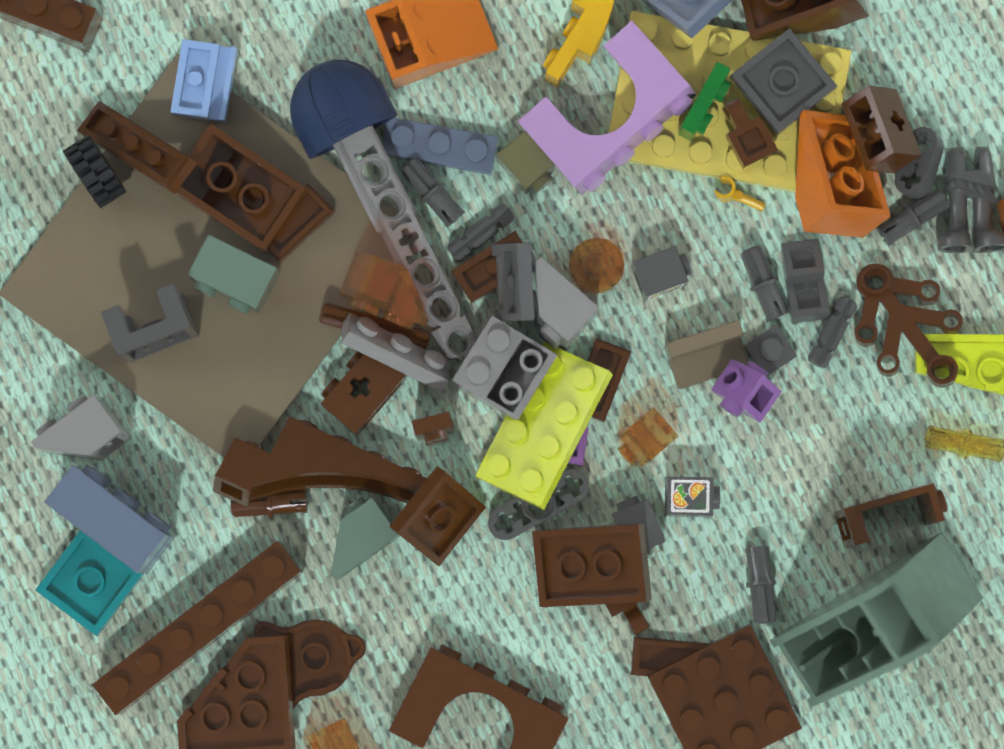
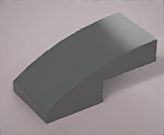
(805, 281)

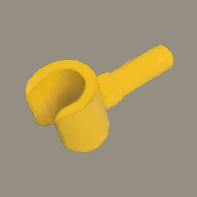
(738, 195)

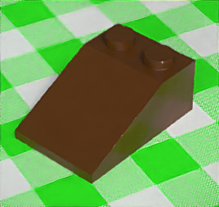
(773, 17)
(238, 187)

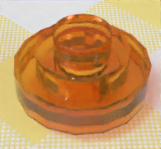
(596, 266)

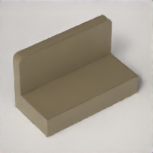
(705, 354)

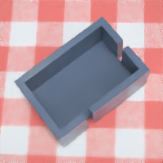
(111, 518)

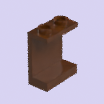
(852, 525)

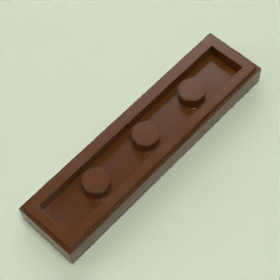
(137, 147)

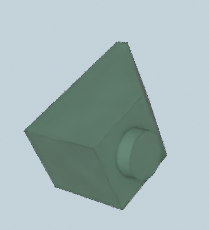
(360, 536)

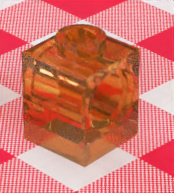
(646, 438)

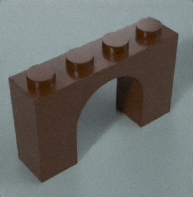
(445, 678)

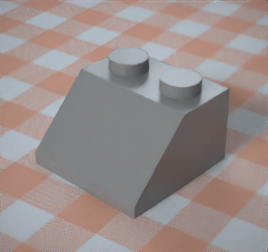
(561, 307)

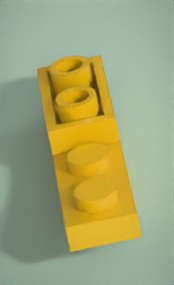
(582, 36)

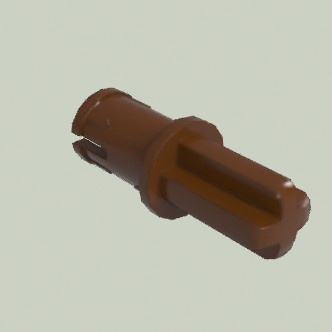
(272, 504)

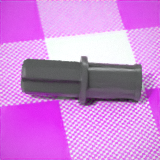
(432, 192)
(913, 217)
(763, 283)
(761, 584)

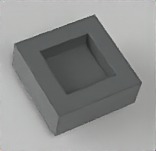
(770, 350)

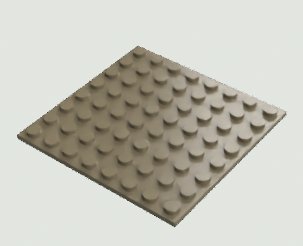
(241, 366)

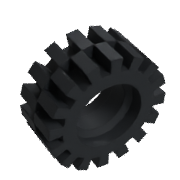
(94, 171)

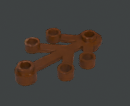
(905, 320)

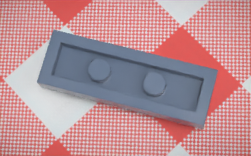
(440, 145)

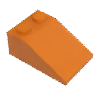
(831, 180)

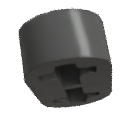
(924, 166)

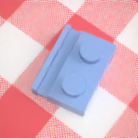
(204, 81)

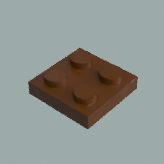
(437, 516)

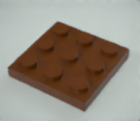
(725, 696)

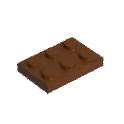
(592, 565)

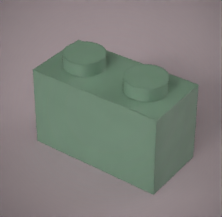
(233, 275)

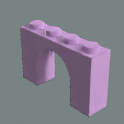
(659, 96)

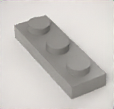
(395, 351)

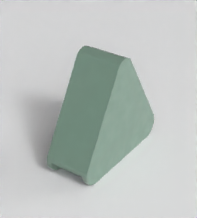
(880, 621)

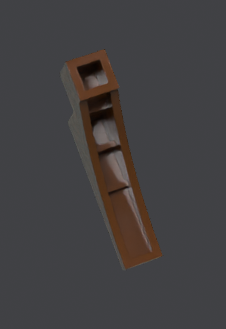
(308, 460)

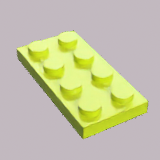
(535, 450)

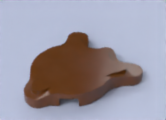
(318, 655)

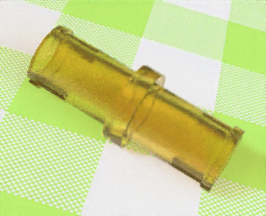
(964, 443)

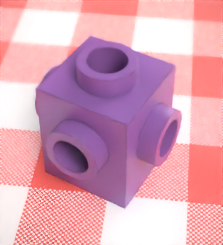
(740, 384)

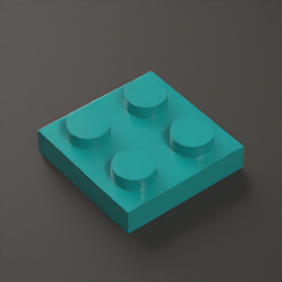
(88, 583)

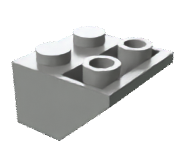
(503, 368)
(85, 432)

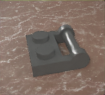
(515, 281)

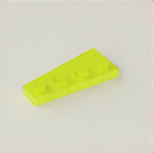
(977, 356)

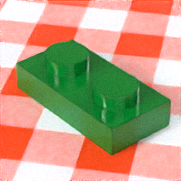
(698, 116)

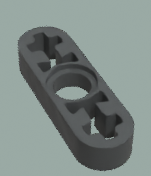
(518, 527)

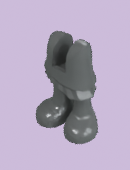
(980, 187)

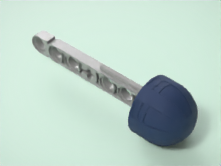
(339, 109)

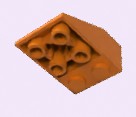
(428, 36)

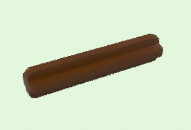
(335, 316)

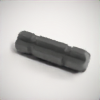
(480, 232)
(832, 332)

